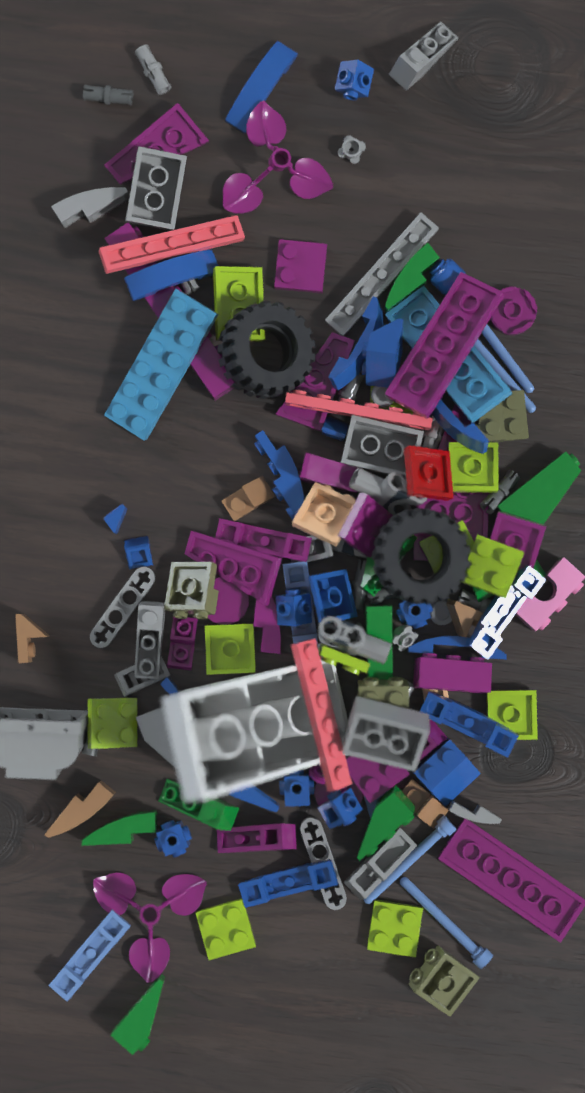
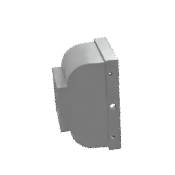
(40, 746)

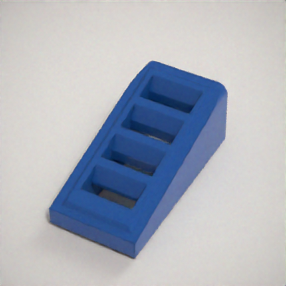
(255, 796)

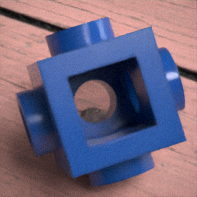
(354, 79)
(293, 608)
(405, 615)
(296, 797)
(345, 807)
(177, 830)

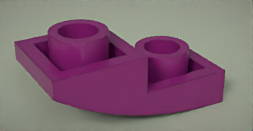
(182, 643)

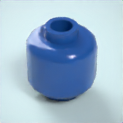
(444, 274)

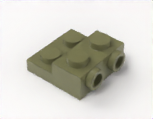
(506, 420)
(191, 590)
(391, 691)
(442, 980)

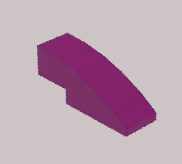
(267, 618)

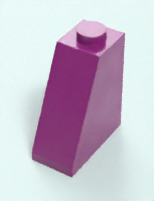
(327, 472)

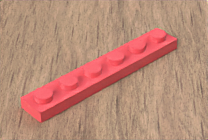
(171, 244)
(348, 408)
(321, 714)

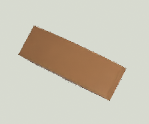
(81, 809)

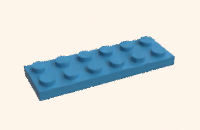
(161, 364)
(476, 384)

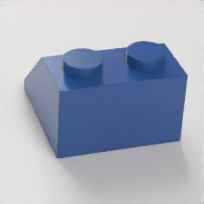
(383, 354)
(333, 595)
(446, 772)

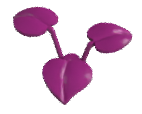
(269, 128)
(184, 895)

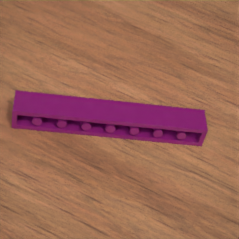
(206, 359)

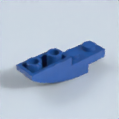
(289, 484)

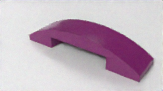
(265, 540)

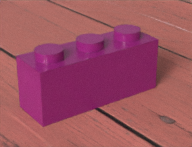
(452, 674)

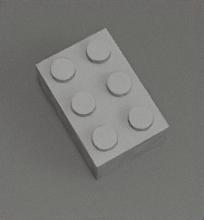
(155, 188)
(378, 445)
(385, 733)

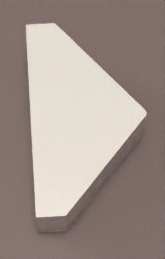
(245, 730)

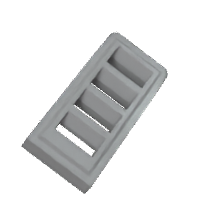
(145, 682)

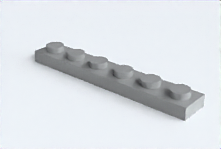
(381, 274)

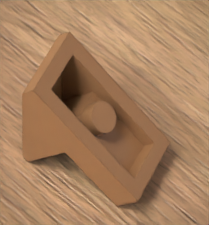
(248, 498)
(463, 617)
(25, 631)
(426, 805)

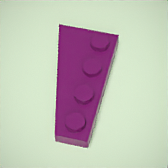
(170, 133)
(318, 382)
(244, 567)

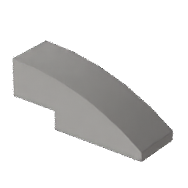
(89, 204)
(380, 864)

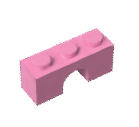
(565, 580)

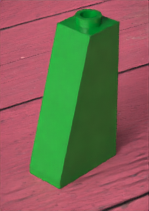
(544, 491)
(379, 625)

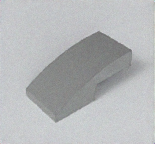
(479, 815)

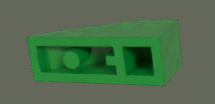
(136, 1025)

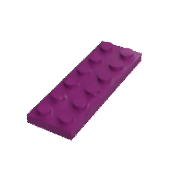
(444, 345)
(512, 879)

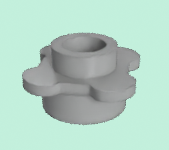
(350, 142)
(404, 637)

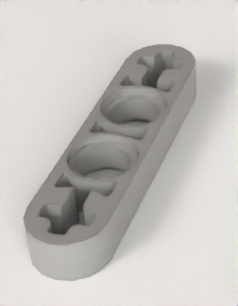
(120, 605)
(307, 836)

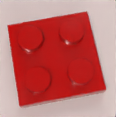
(428, 473)

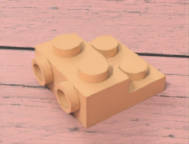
(324, 513)

